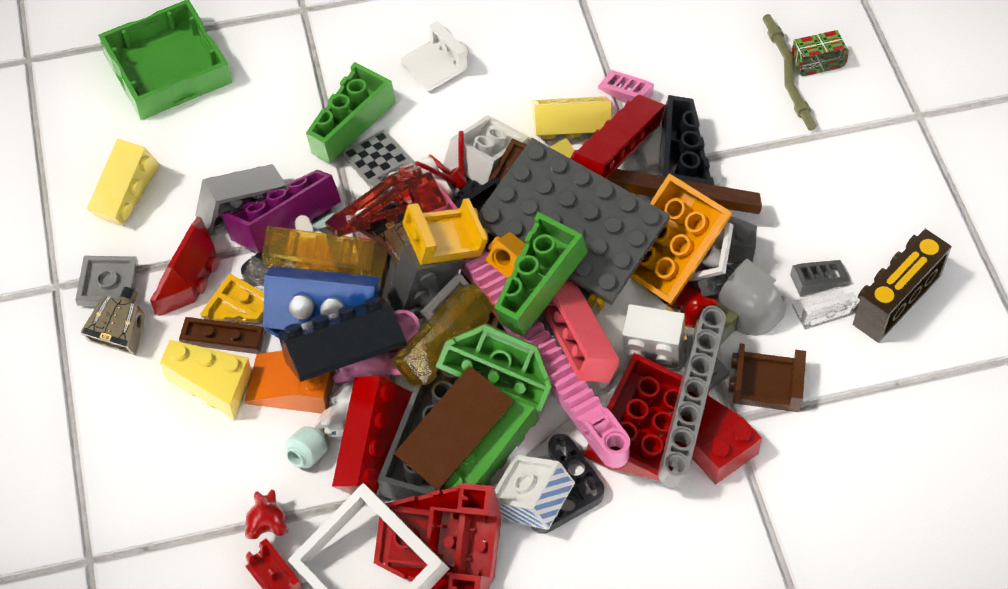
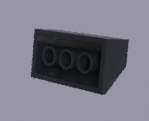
(341, 338)

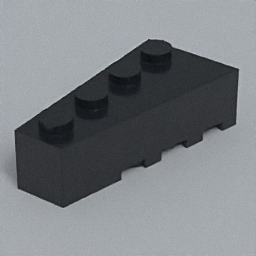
(681, 142)

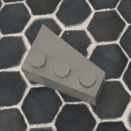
(233, 189)

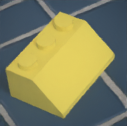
(570, 116)

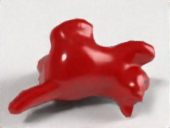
(692, 303)
(265, 517)

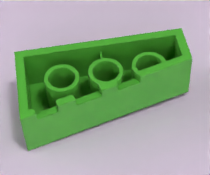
(350, 112)
(539, 272)
(496, 446)

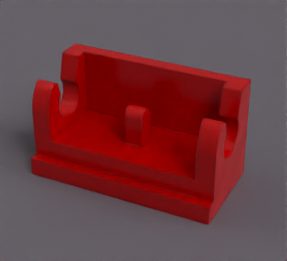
(270, 569)

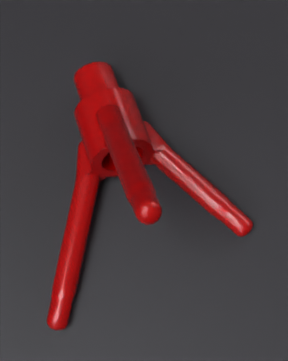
(455, 176)

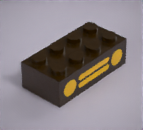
(900, 285)

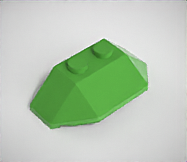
(503, 360)

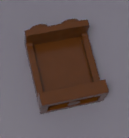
(768, 380)

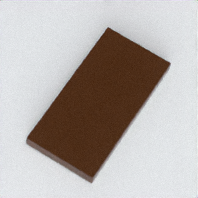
(454, 428)

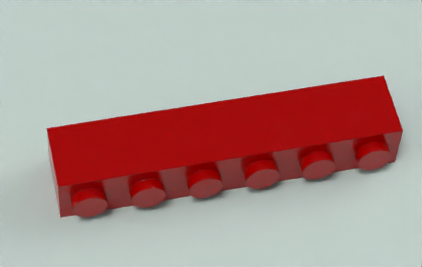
(620, 136)

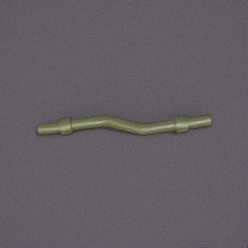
(801, 107)

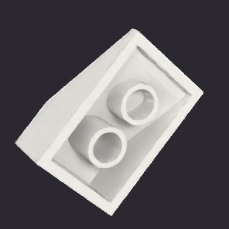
(483, 147)

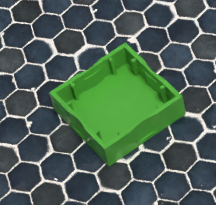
(165, 59)

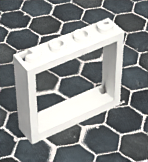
(425, 580)

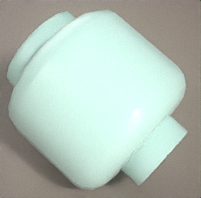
(305, 447)

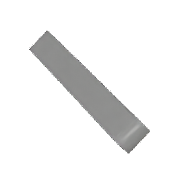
(692, 406)

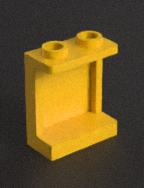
(445, 234)

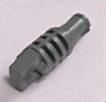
(714, 284)

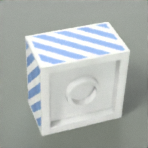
(533, 491)

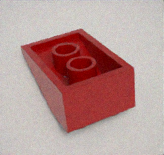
(724, 441)

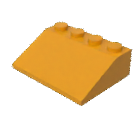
(683, 241)

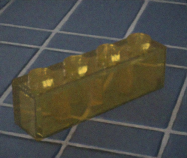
(317, 251)
(459, 314)

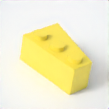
(122, 182)
(208, 374)

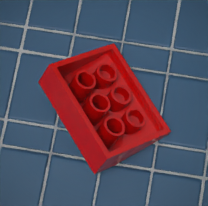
(644, 409)

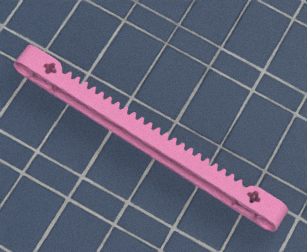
(578, 401)

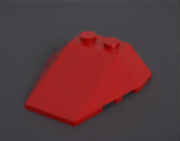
(456, 525)

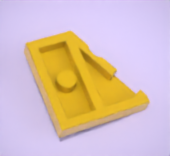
(235, 302)

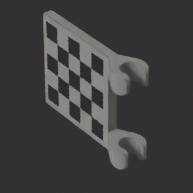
(376, 158)

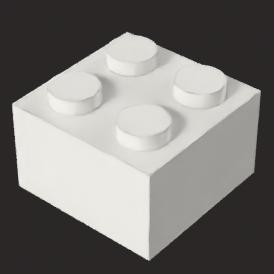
(654, 334)

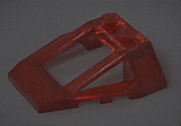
(408, 184)

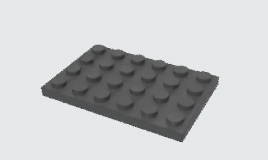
(611, 219)

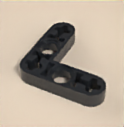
(578, 492)

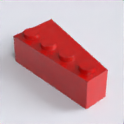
(368, 432)

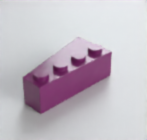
(305, 196)

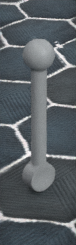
(689, 334)

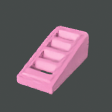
(640, 85)

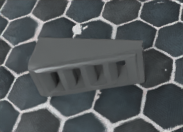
(814, 285)

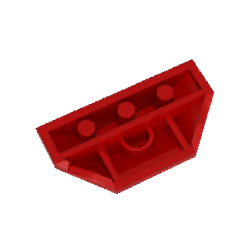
(187, 271)

